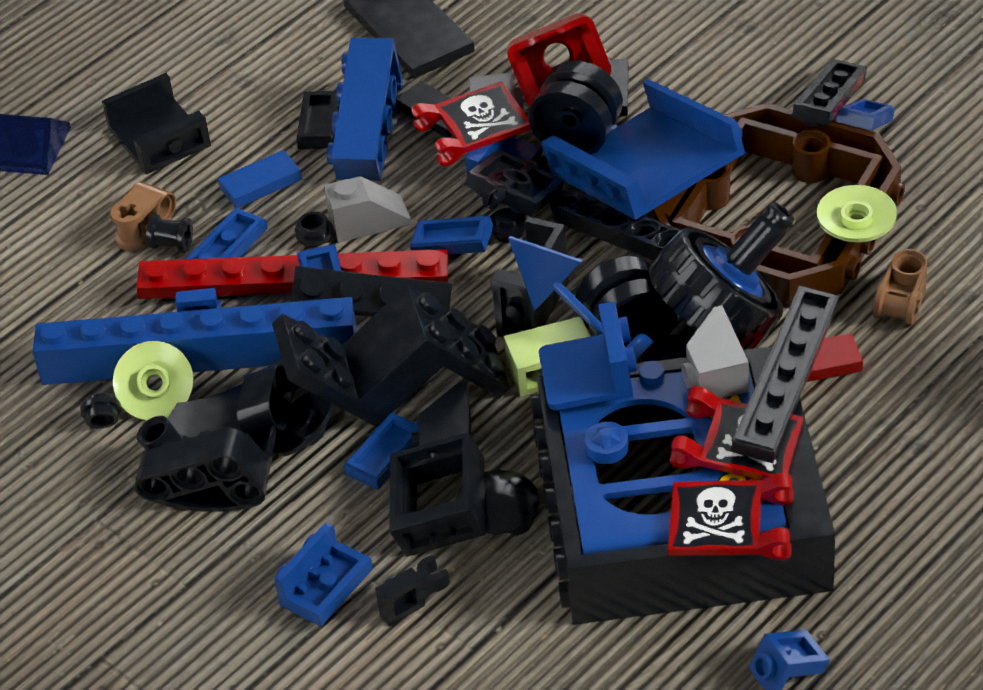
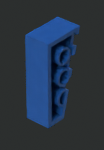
(365, 108)

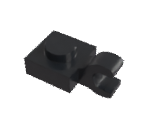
(406, 592)

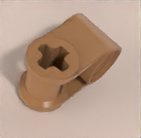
(134, 211)
(902, 287)

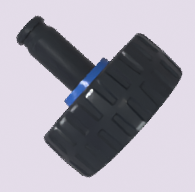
(703, 273)

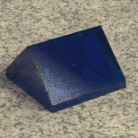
(30, 143)

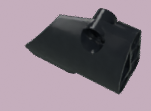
(216, 448)

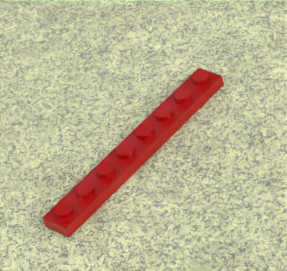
(276, 273)

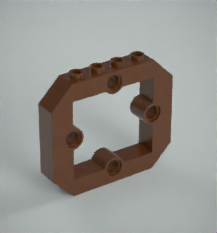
(814, 155)

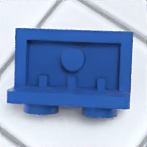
(320, 576)

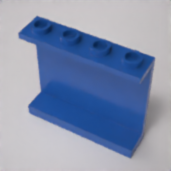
(651, 153)

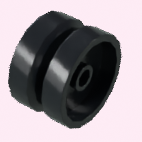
(576, 105)
(629, 285)

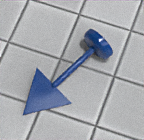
(545, 271)

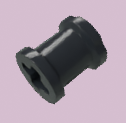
(169, 233)

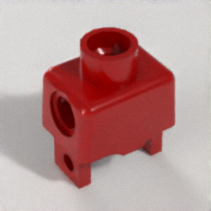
(527, 51)

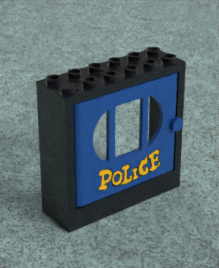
(624, 554)

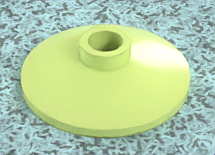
(856, 213)
(143, 363)

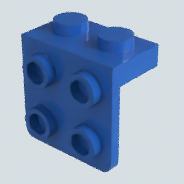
(590, 367)

